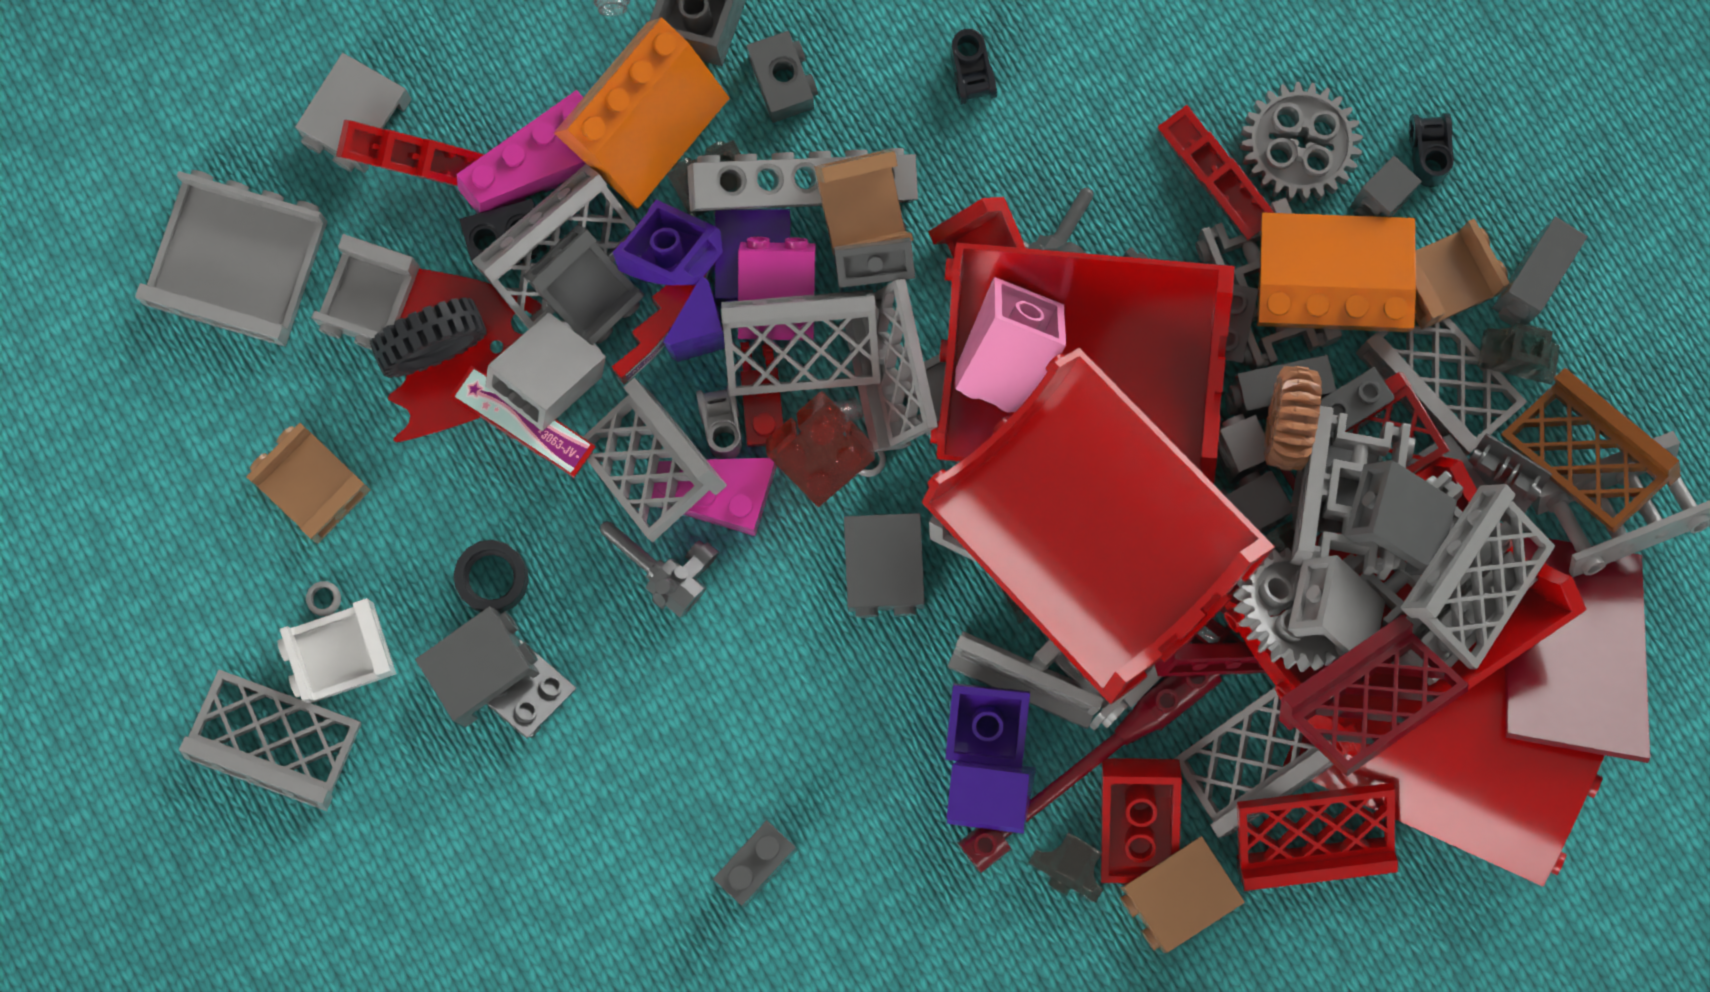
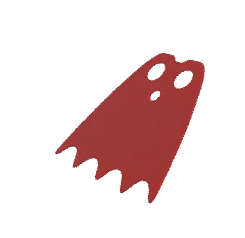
(429, 391)

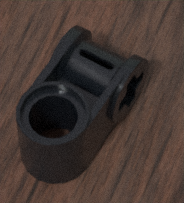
(972, 73)
(1431, 141)

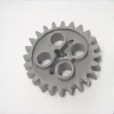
(1305, 110)
(1268, 594)

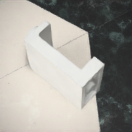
(336, 653)

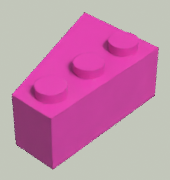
(739, 503)

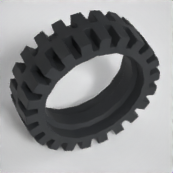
(428, 337)

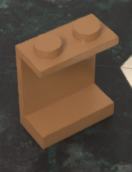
(861, 199)
(1456, 275)
(307, 482)
(1181, 896)

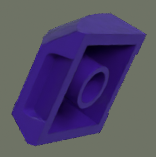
(669, 247)

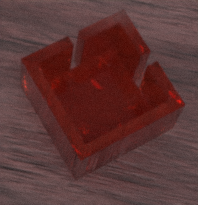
(820, 456)

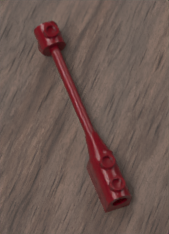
(1151, 713)

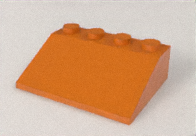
(644, 112)
(1337, 272)

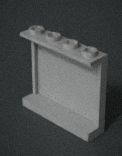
(234, 258)

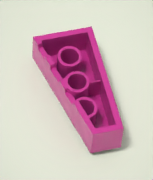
(523, 163)

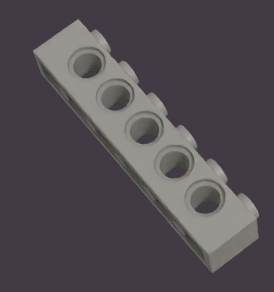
(708, 195)

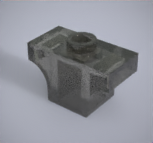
(1520, 352)
(1069, 867)

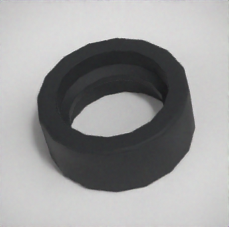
(488, 548)

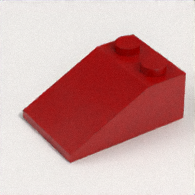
(1138, 816)

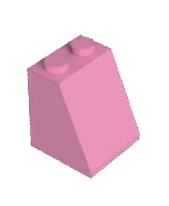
(1010, 346)

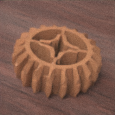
(1292, 418)

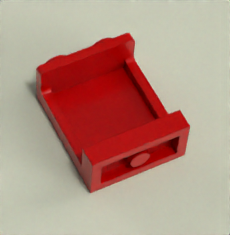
(981, 223)

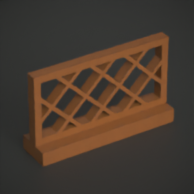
(1613, 426)

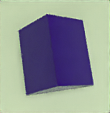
(697, 327)
(987, 725)
(990, 796)

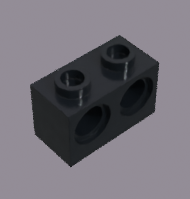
(495, 224)

